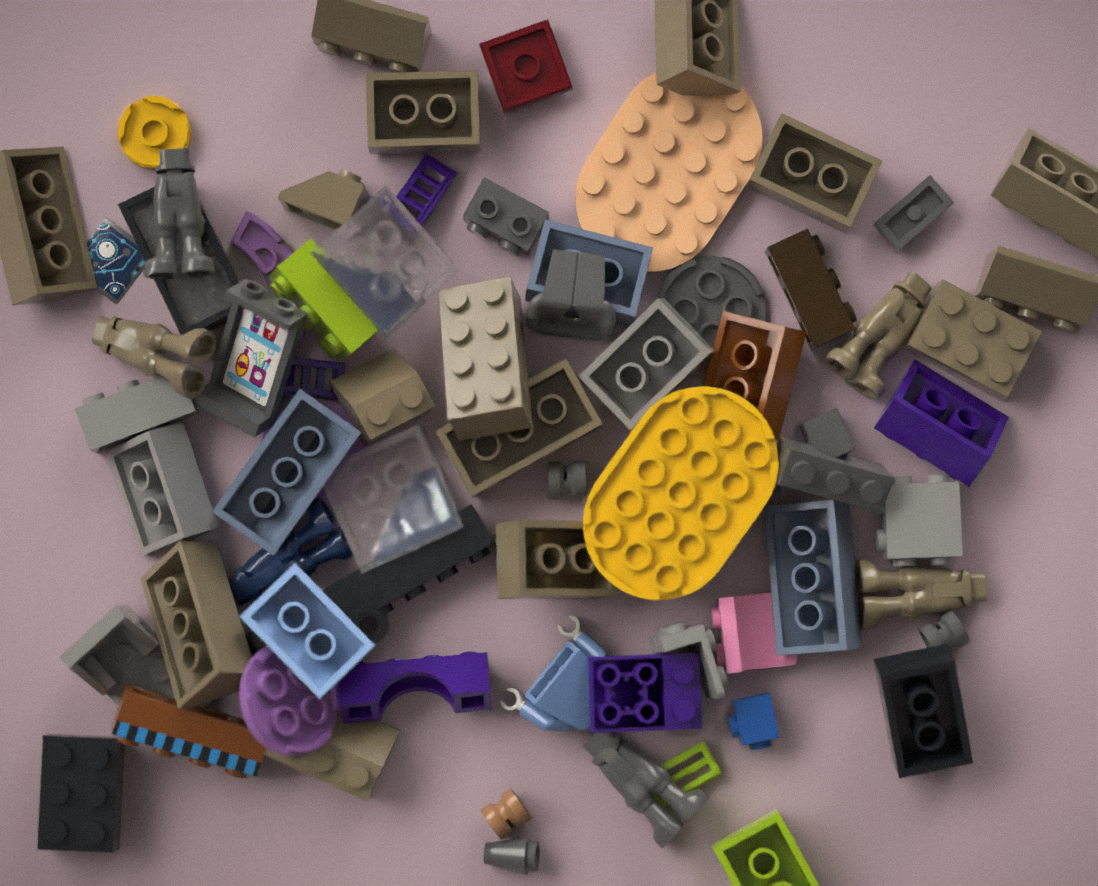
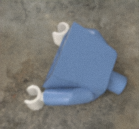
(561, 692)

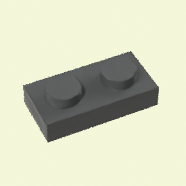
(913, 213)

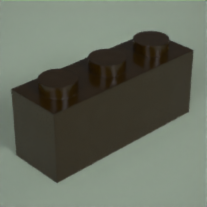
(811, 288)

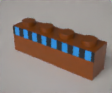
(192, 732)

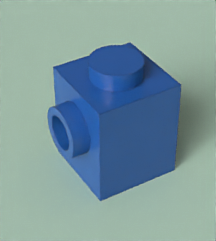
(754, 721)

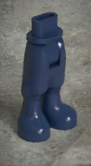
(265, 569)

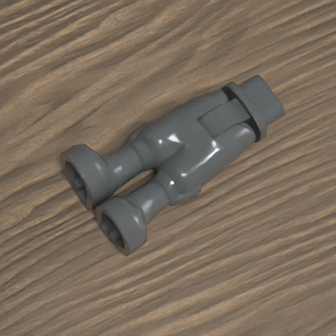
(175, 212)
(637, 778)

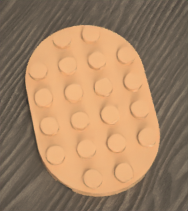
(669, 170)

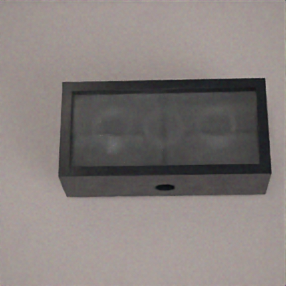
(190, 301)

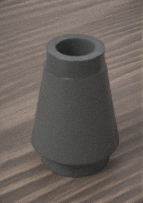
(513, 855)

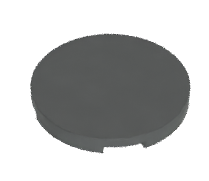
(709, 286)

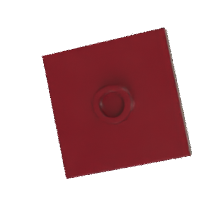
(526, 66)

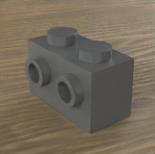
(504, 217)

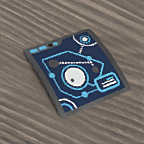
(114, 260)

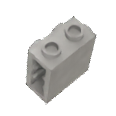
(921, 521)

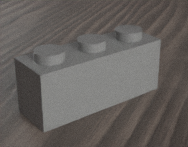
(132, 412)

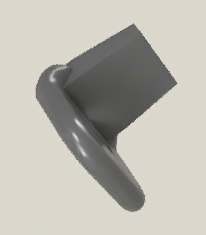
(577, 284)

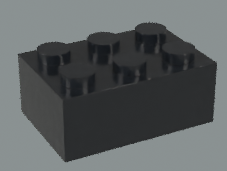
(923, 710)
(80, 793)

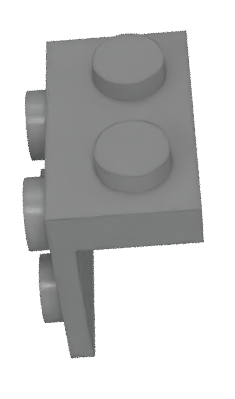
(701, 641)

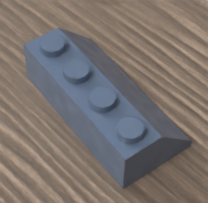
(286, 472)
(812, 577)

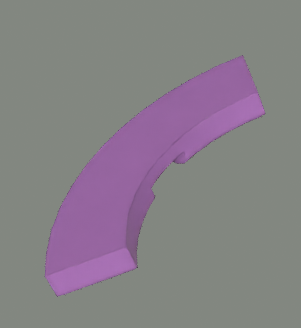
(263, 247)

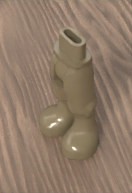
(884, 328)
(143, 345)
(924, 588)

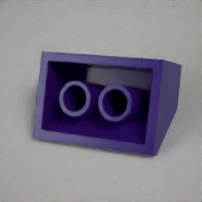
(941, 423)

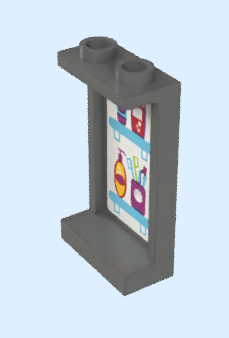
(253, 358)

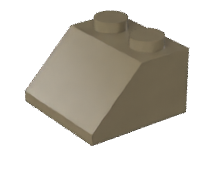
(326, 198)
(382, 396)

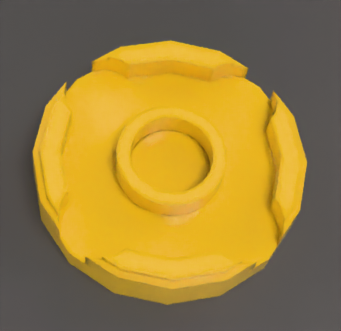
(150, 127)

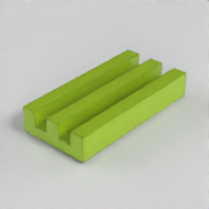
(707, 759)

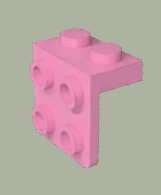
(747, 634)

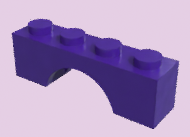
(457, 678)

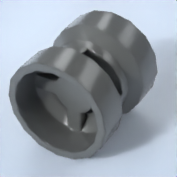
(575, 478)
(946, 631)

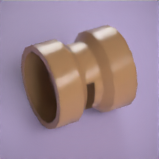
(506, 814)

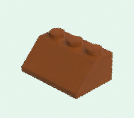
(756, 363)

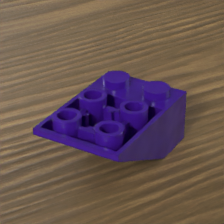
(644, 692)

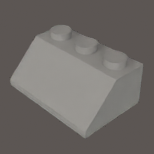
(162, 488)

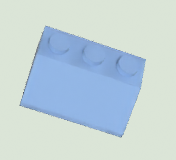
(307, 631)

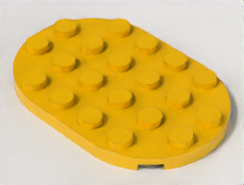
(680, 493)

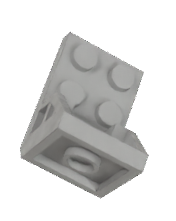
(118, 653)

